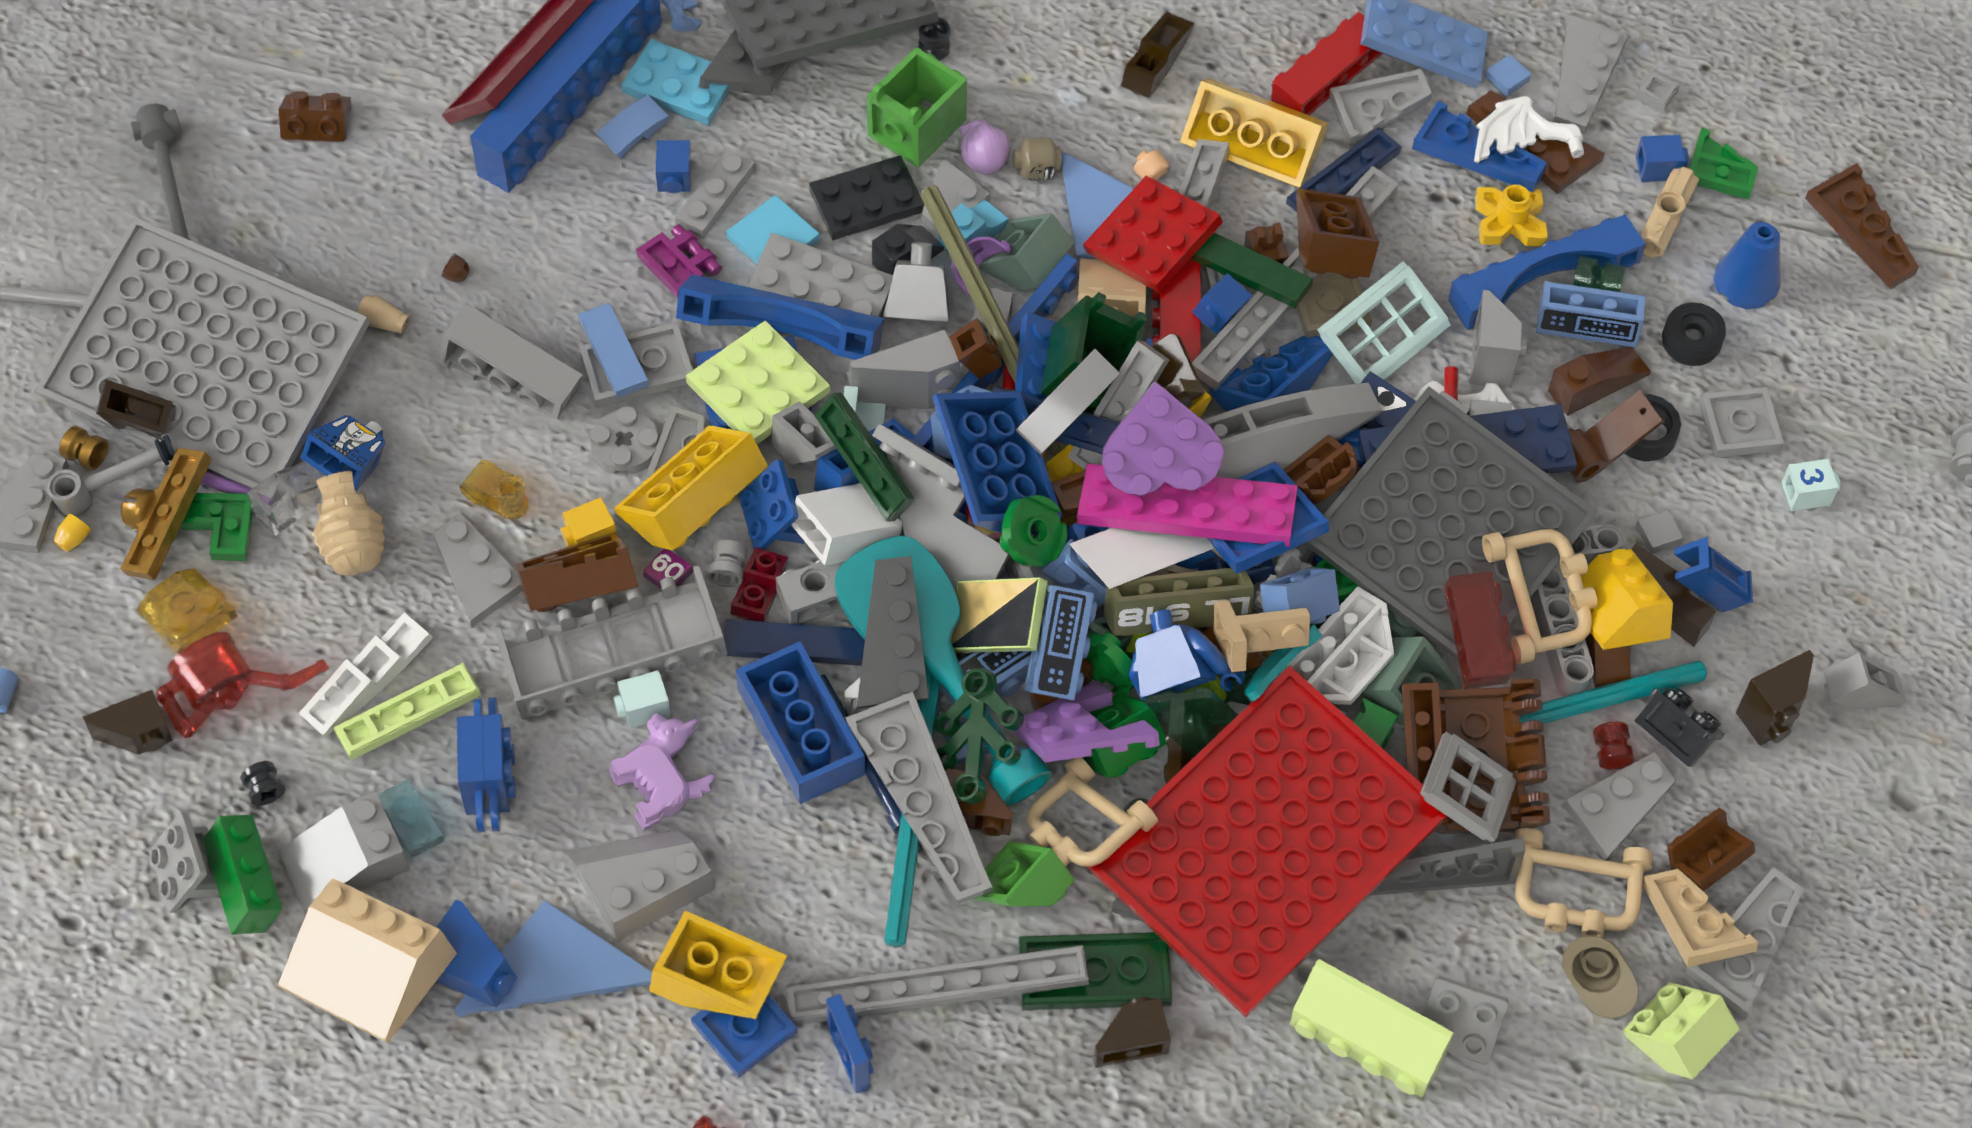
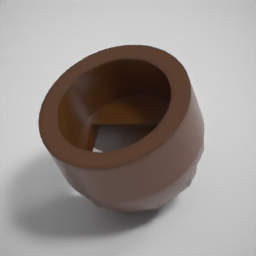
(456, 269)

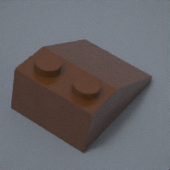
(1335, 234)

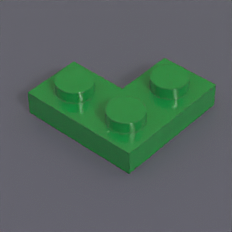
(228, 518)

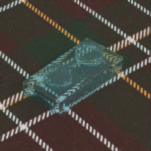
(410, 818)

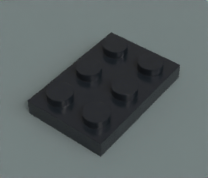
(866, 197)

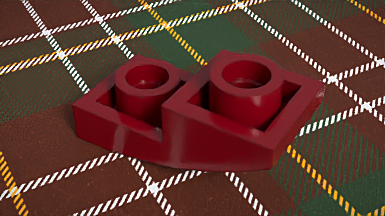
(758, 585)

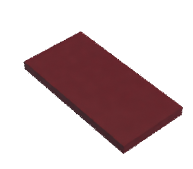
(515, 59)

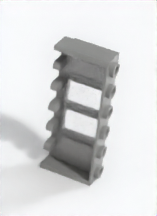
(611, 645)

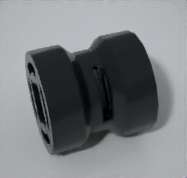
(935, 38)

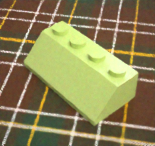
(1370, 1029)

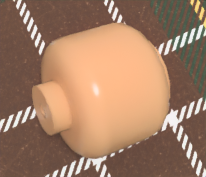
(1151, 164)

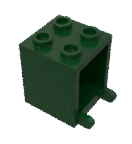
(1087, 328)

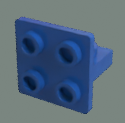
(771, 507)

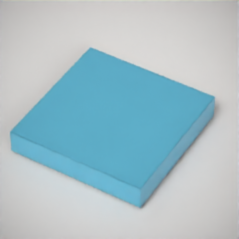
(772, 216)

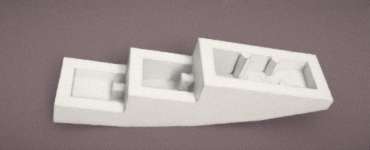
(366, 676)

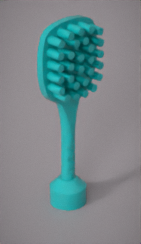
(938, 620)

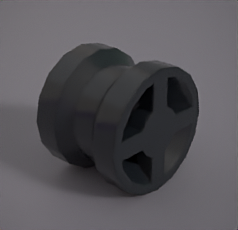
(262, 783)

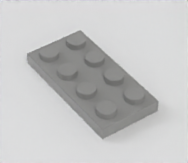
(820, 277)

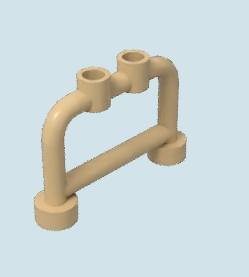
(1571, 567)
(1076, 780)
(1557, 915)

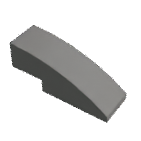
(1067, 401)

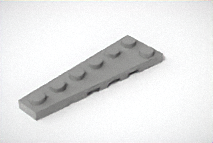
(912, 772)

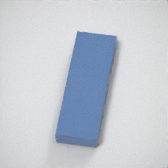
(613, 350)

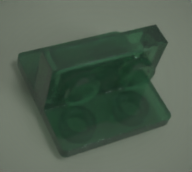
(1191, 716)

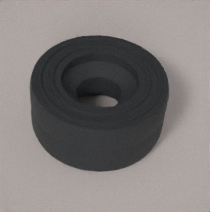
(1698, 317)

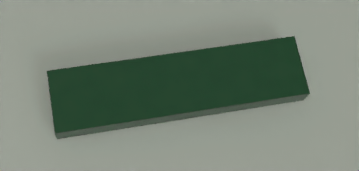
(1254, 270)
(864, 457)

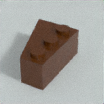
(576, 573)

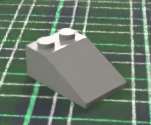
(907, 373)
(347, 845)

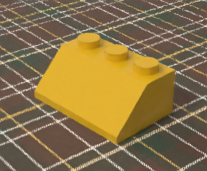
(1629, 601)

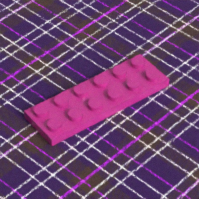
(1218, 510)

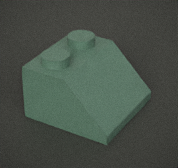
(1036, 249)
(1412, 663)

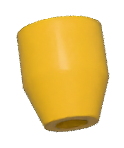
(71, 533)

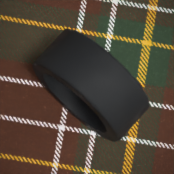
(1656, 449)

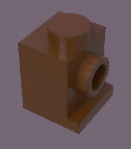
(976, 349)

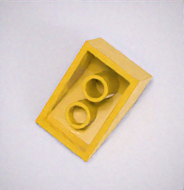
(715, 969)

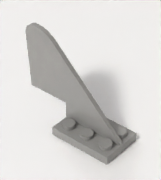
(931, 518)

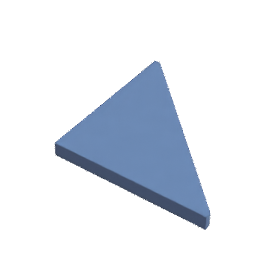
(1090, 198)
(560, 961)

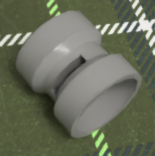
(727, 563)

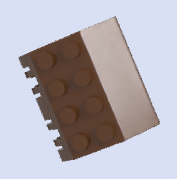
(1490, 724)

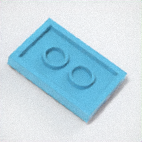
(673, 82)

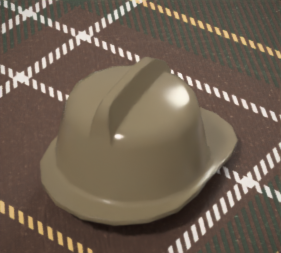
(1600, 976)

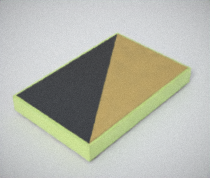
(999, 615)

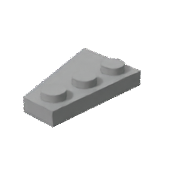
(1619, 803)

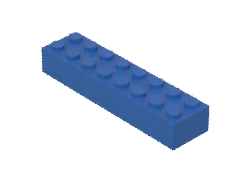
(560, 88)

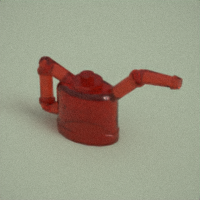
(214, 677)

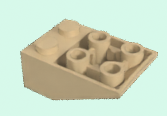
(1120, 289)

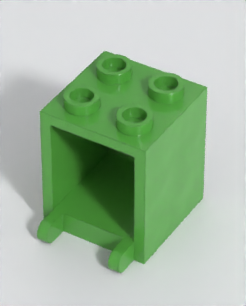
(900, 121)

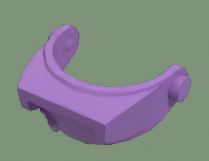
(981, 249)

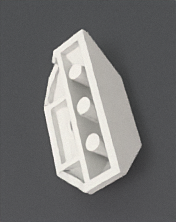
(1351, 651)

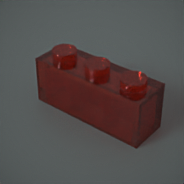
(1479, 629)

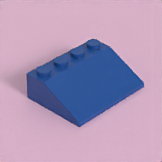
(990, 454)

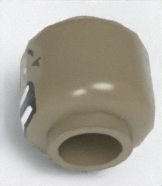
(1037, 158)

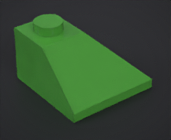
(1026, 876)

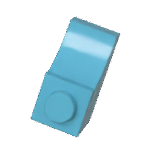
(978, 221)

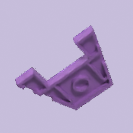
(1069, 730)

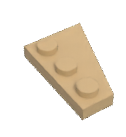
(1692, 922)

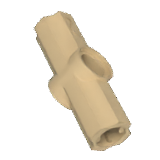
(1668, 211)

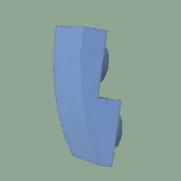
(631, 124)

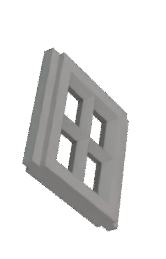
(1496, 802)

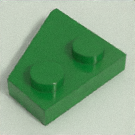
(1722, 167)

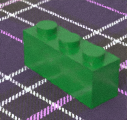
(242, 874)

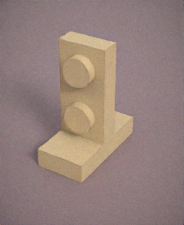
(1258, 632)

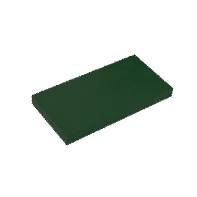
(1117, 970)

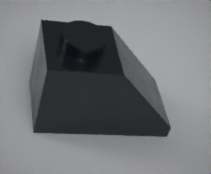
(897, 244)

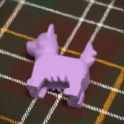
(655, 773)

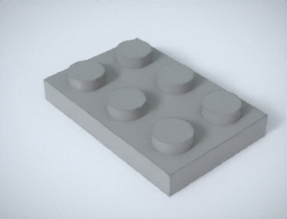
(660, 356)

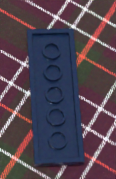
(1533, 432)

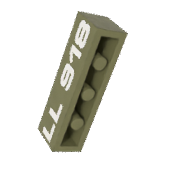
(1187, 596)

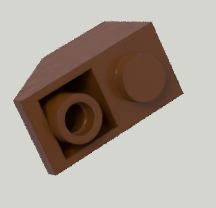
(989, 815)

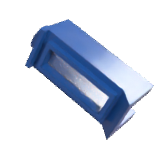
(1714, 576)

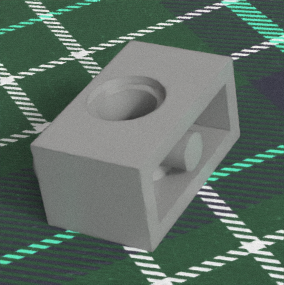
(803, 604)

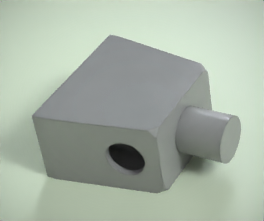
(919, 288)

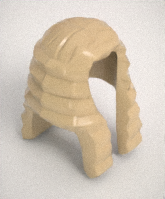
(347, 528)

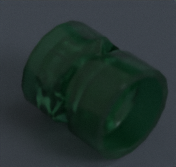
(1589, 271)

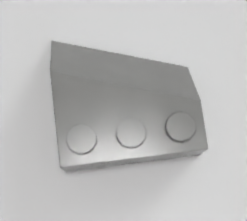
(641, 878)

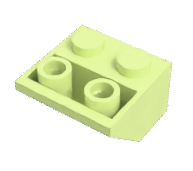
(1682, 1029)

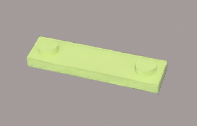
(407, 711)

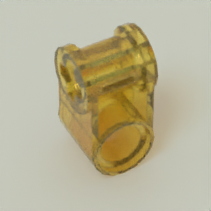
(495, 490)

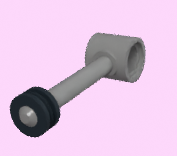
(80, 498)

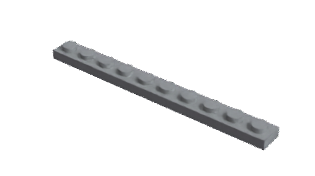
(1264, 312)

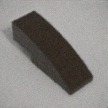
(1156, 54)
(1689, 615)

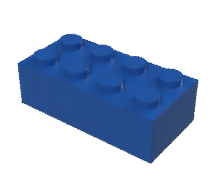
(800, 722)

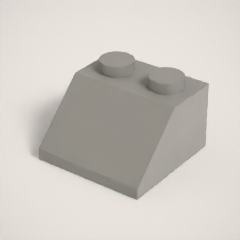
(1496, 343)

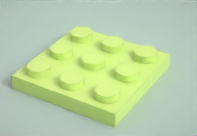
(756, 380)

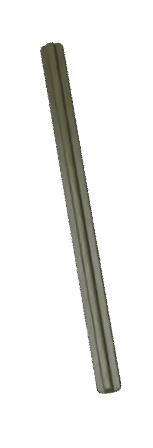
(975, 284)

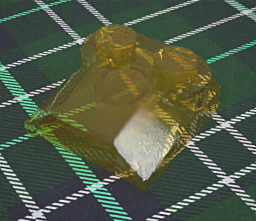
(185, 609)

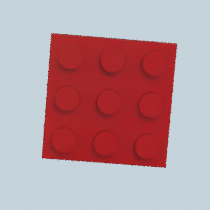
(1152, 233)

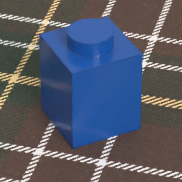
(1658, 157)
(673, 166)
(1221, 303)

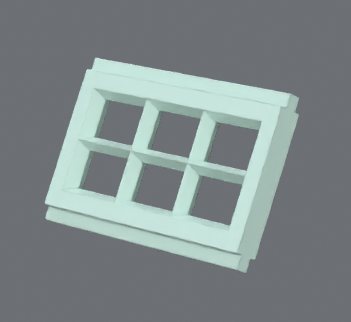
(1367, 301)

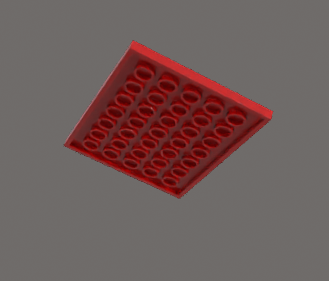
(1269, 841)

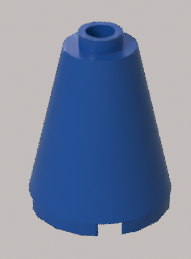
(1751, 268)

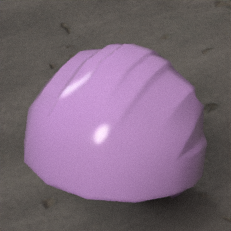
(984, 147)

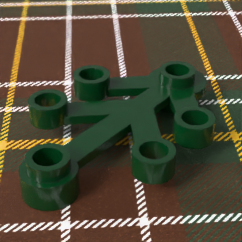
(976, 730)

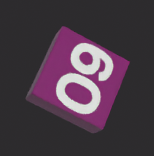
(667, 565)

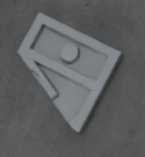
(956, 189)

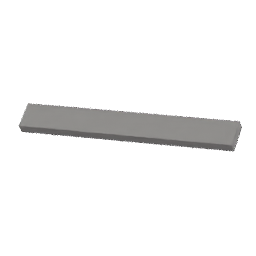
(941, 984)

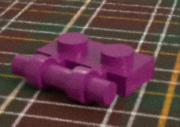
(670, 264)

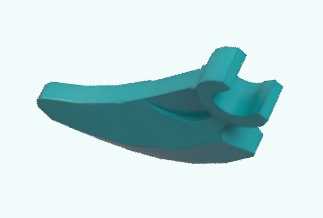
(1275, 665)

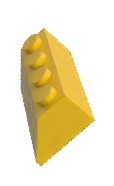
(1258, 131)
(692, 486)

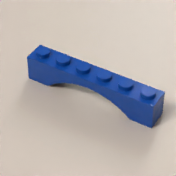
(1609, 241)
(834, 328)

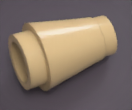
(383, 314)

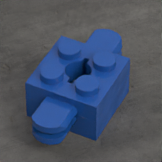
(485, 764)

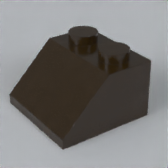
(1775, 699)

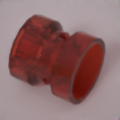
(1613, 745)

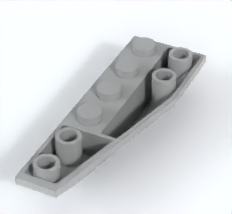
(1289, 426)

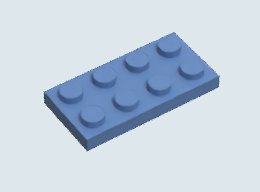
(1425, 39)

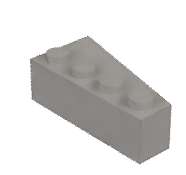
(508, 361)

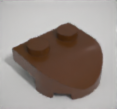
(1323, 469)

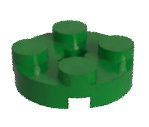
(1017, 536)
(1109, 662)

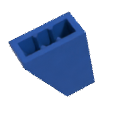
(478, 966)

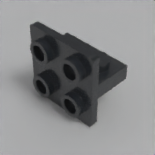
(1679, 725)

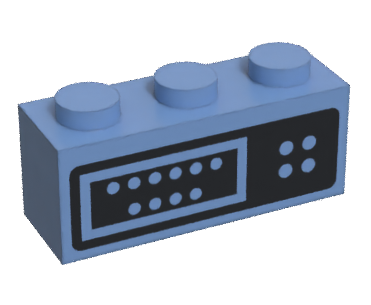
(1590, 314)
(1061, 643)
(1008, 667)

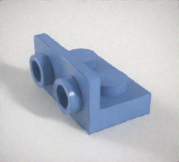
(1074, 573)

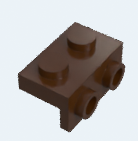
(314, 117)
(1709, 850)

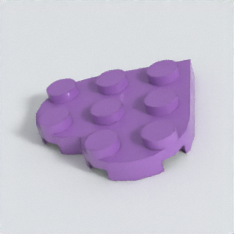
(1161, 445)

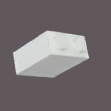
(841, 522)

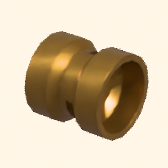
(82, 447)

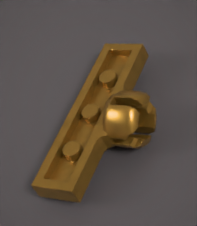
(161, 512)

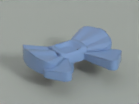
(679, 20)

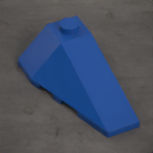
(1283, 374)

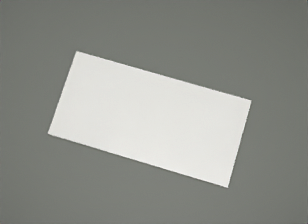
(1130, 554)

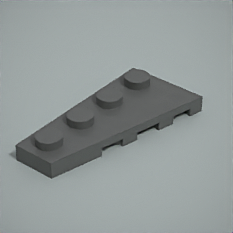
(893, 641)
(1461, 868)

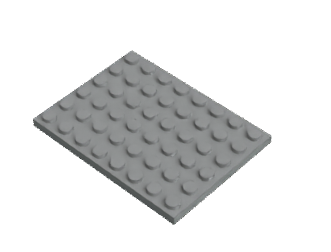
(218, 339)

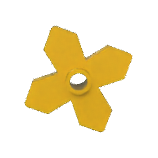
(1510, 213)

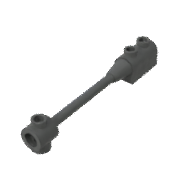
(157, 130)

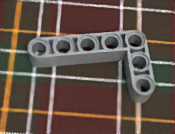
(1556, 601)

